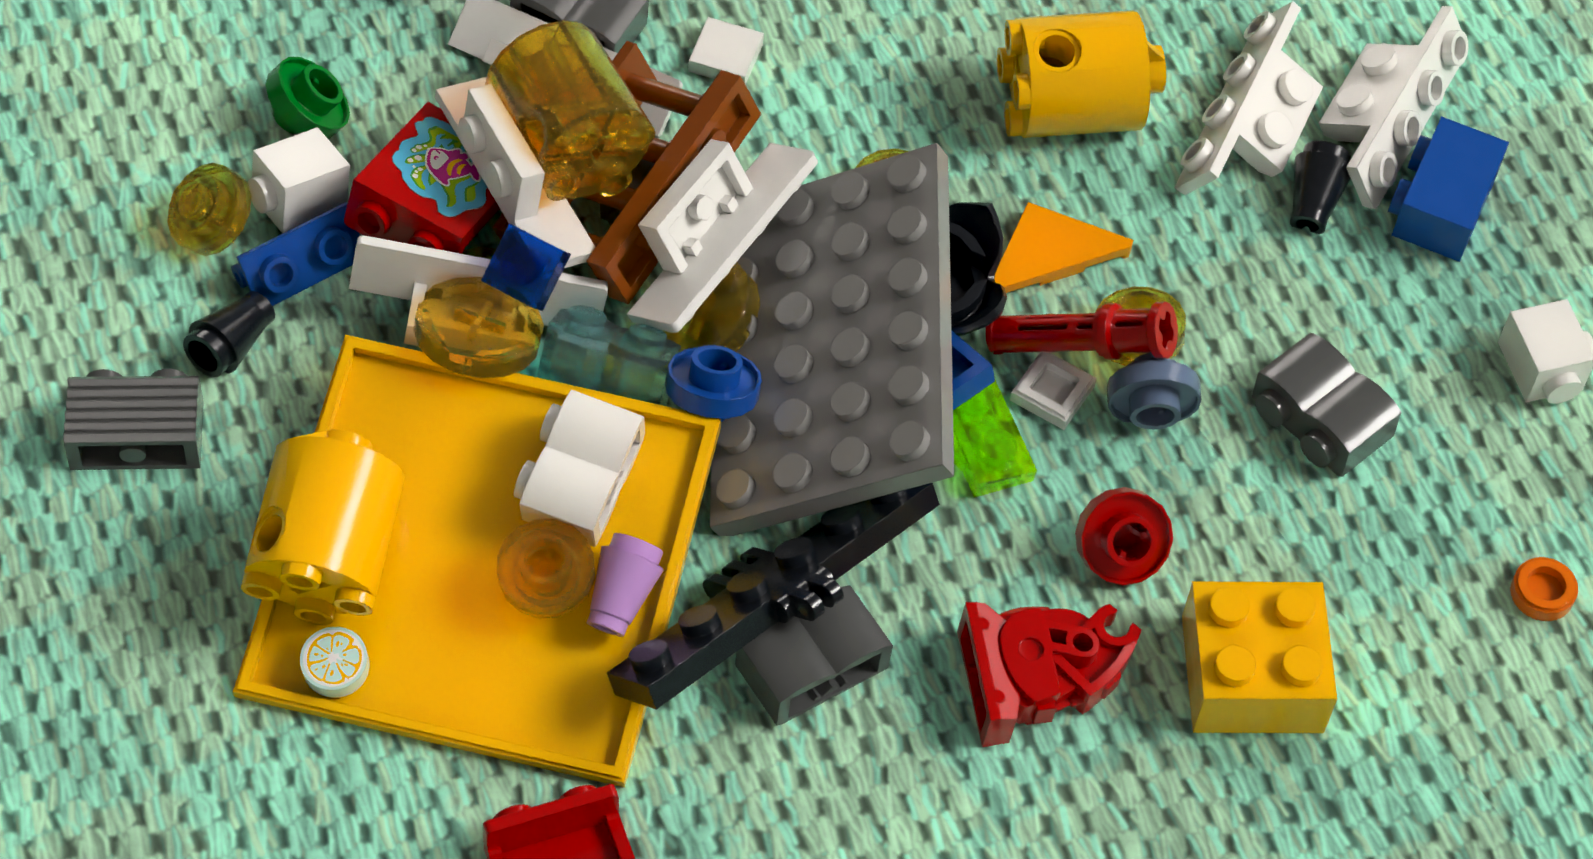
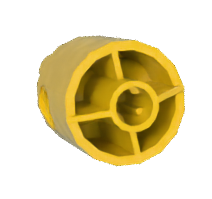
(1078, 74)
(324, 526)

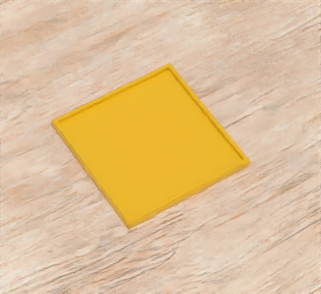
(442, 639)

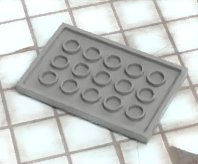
(845, 348)

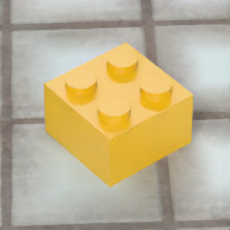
(1258, 657)

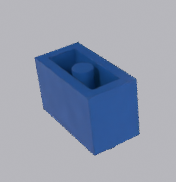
(1448, 189)

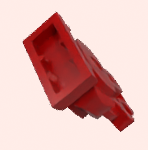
(1037, 663)

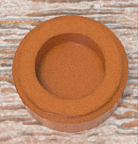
(1544, 589)

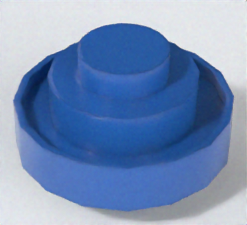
(713, 382)

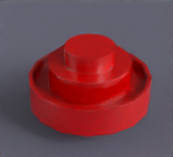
(1120, 527)

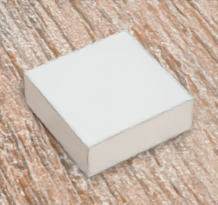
(726, 49)
(1053, 389)

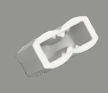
(582, 464)

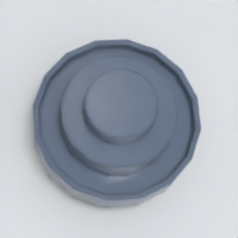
(1153, 392)

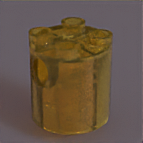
(572, 110)

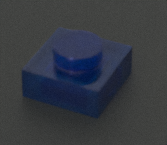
(526, 267)

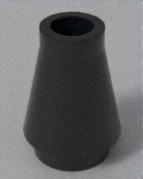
(1318, 184)
(226, 336)

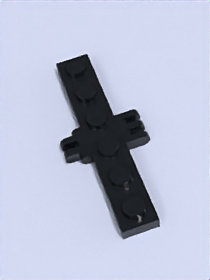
(765, 590)

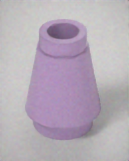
(623, 582)

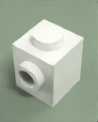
(298, 179)
(1547, 351)

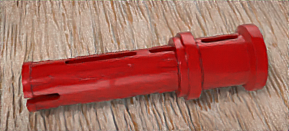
(1107, 331)

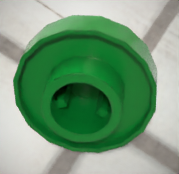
(306, 97)

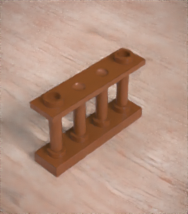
(721, 114)

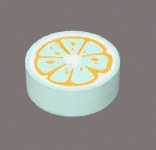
(334, 662)

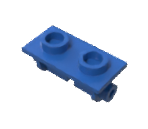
(298, 257)

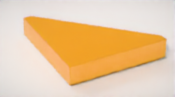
(1055, 247)

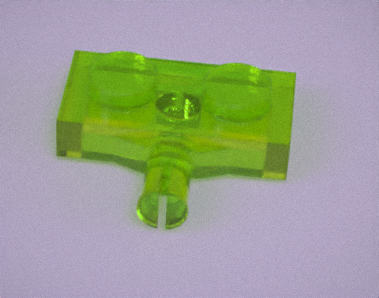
(990, 444)

